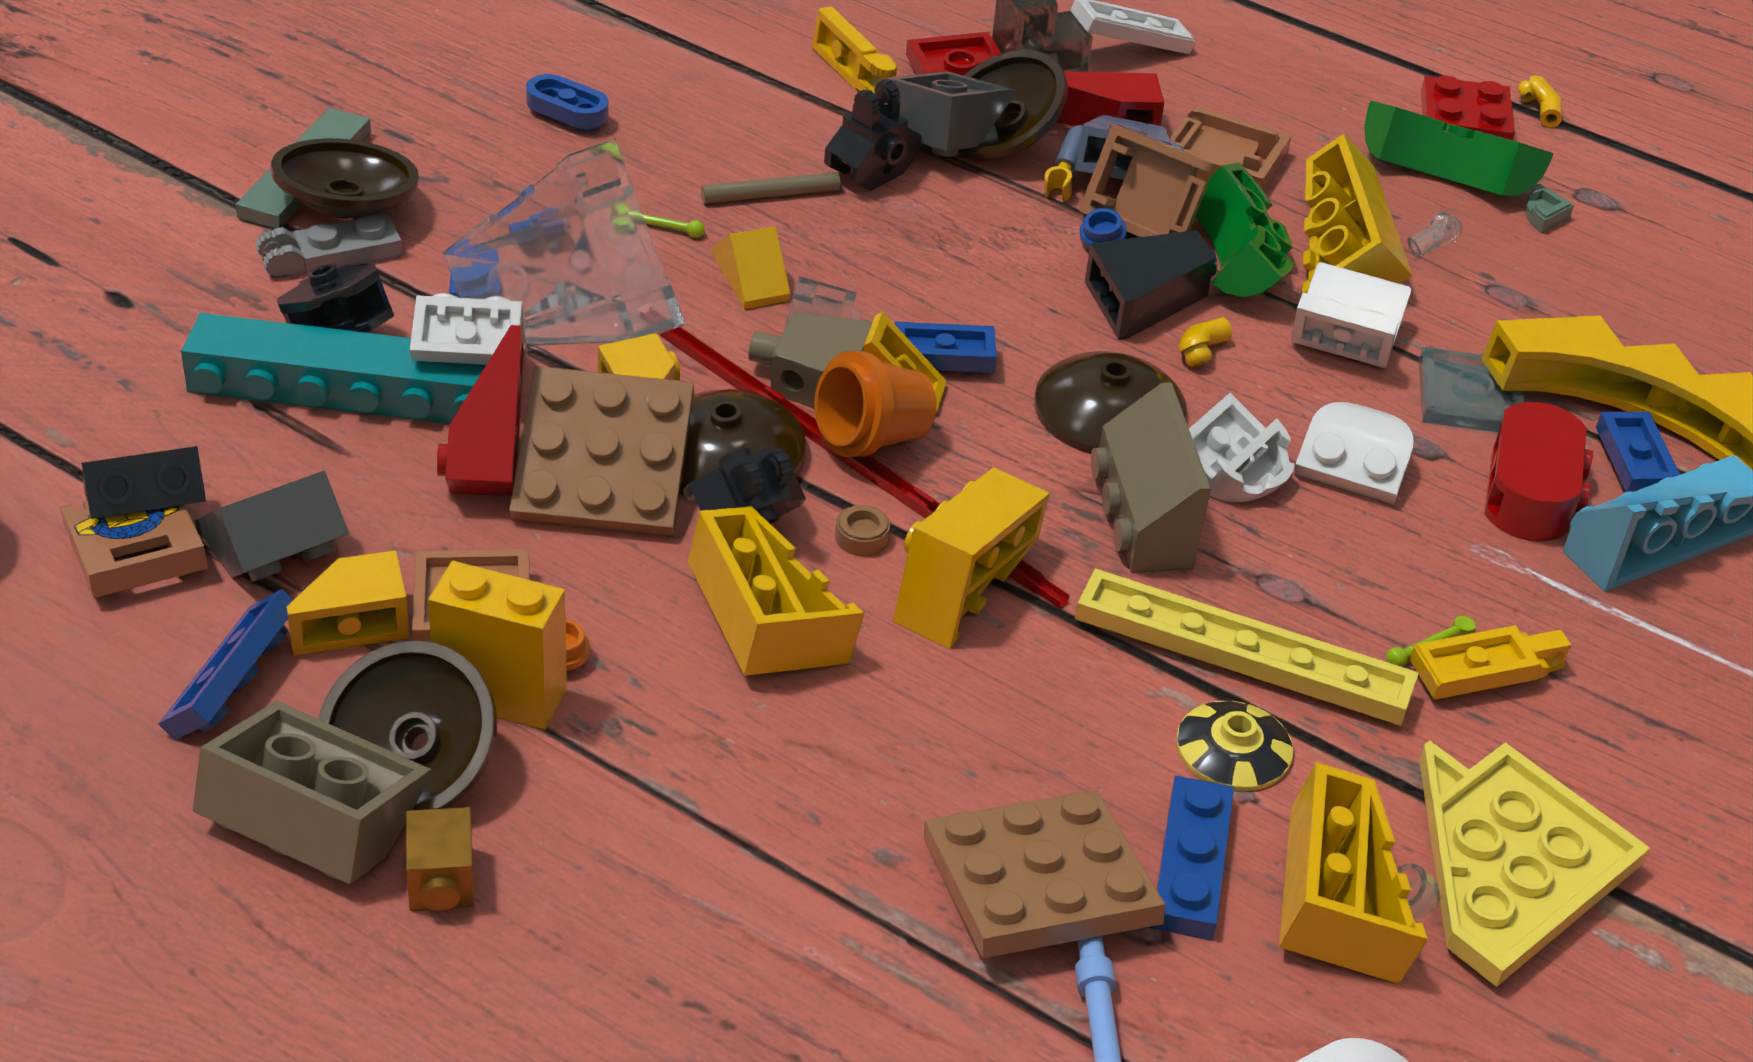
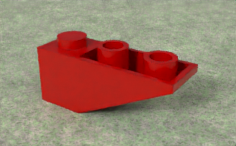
(1114, 95)

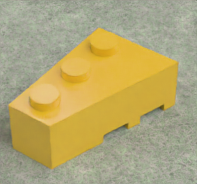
(962, 549)
(766, 599)
(1342, 880)

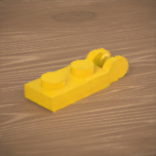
(850, 51)

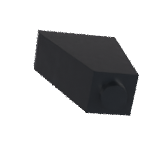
(1148, 278)

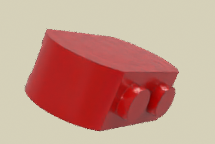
(1538, 472)

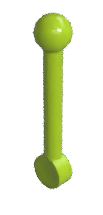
(694, 228)
(1461, 626)

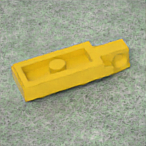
(1488, 660)

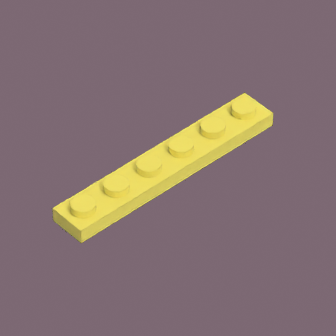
(1247, 646)

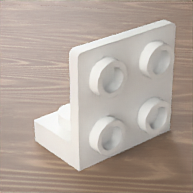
(1350, 314)
(462, 328)

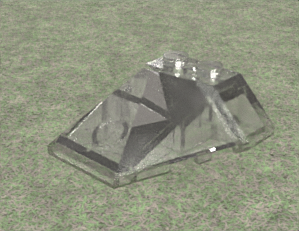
(572, 256)

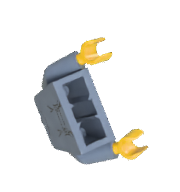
(1083, 148)

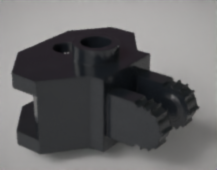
(873, 137)
(338, 299)
(748, 480)

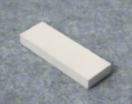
(1133, 25)

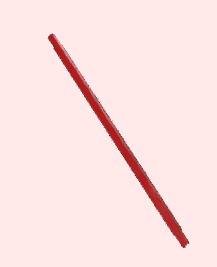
(866, 466)

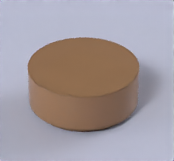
(862, 530)

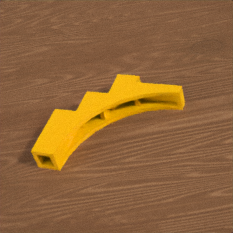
(1589, 362)

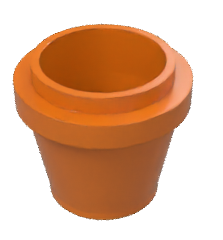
(871, 404)

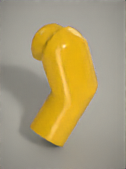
(1550, 102)
(1198, 337)

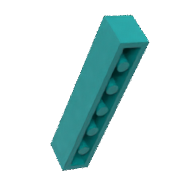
(321, 369)

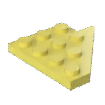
(1515, 856)

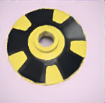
(1234, 745)

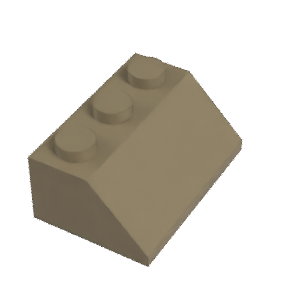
(1153, 483)
(308, 790)

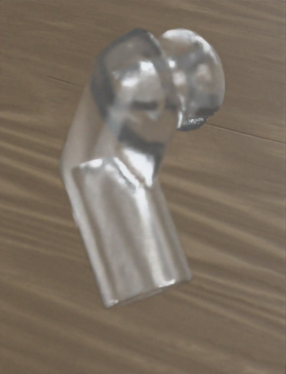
(1443, 230)

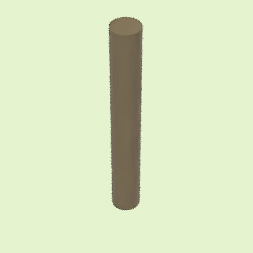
(770, 187)

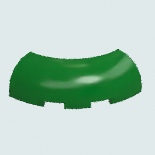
(1453, 151)
(1245, 237)

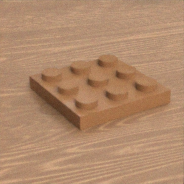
(602, 451)
(1042, 873)

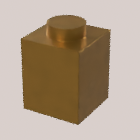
(439, 859)

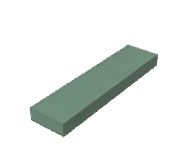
(266, 202)

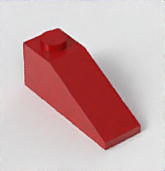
(486, 429)

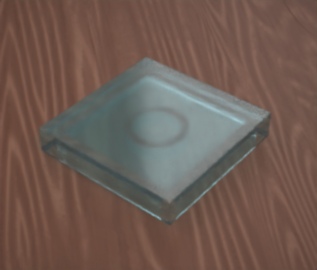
(1461, 391)

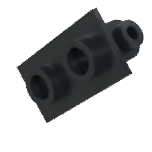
(143, 482)

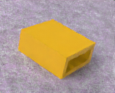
(509, 633)

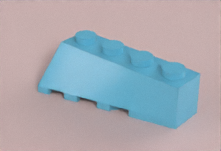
(1663, 523)

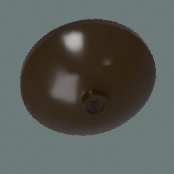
(1035, 106)
(344, 176)
(1090, 390)
(737, 420)
(414, 692)

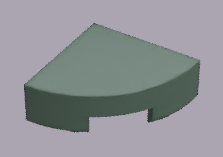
(1546, 208)

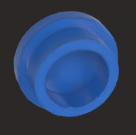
(1102, 226)

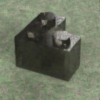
(1040, 28)

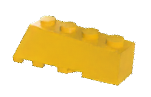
(1350, 216)

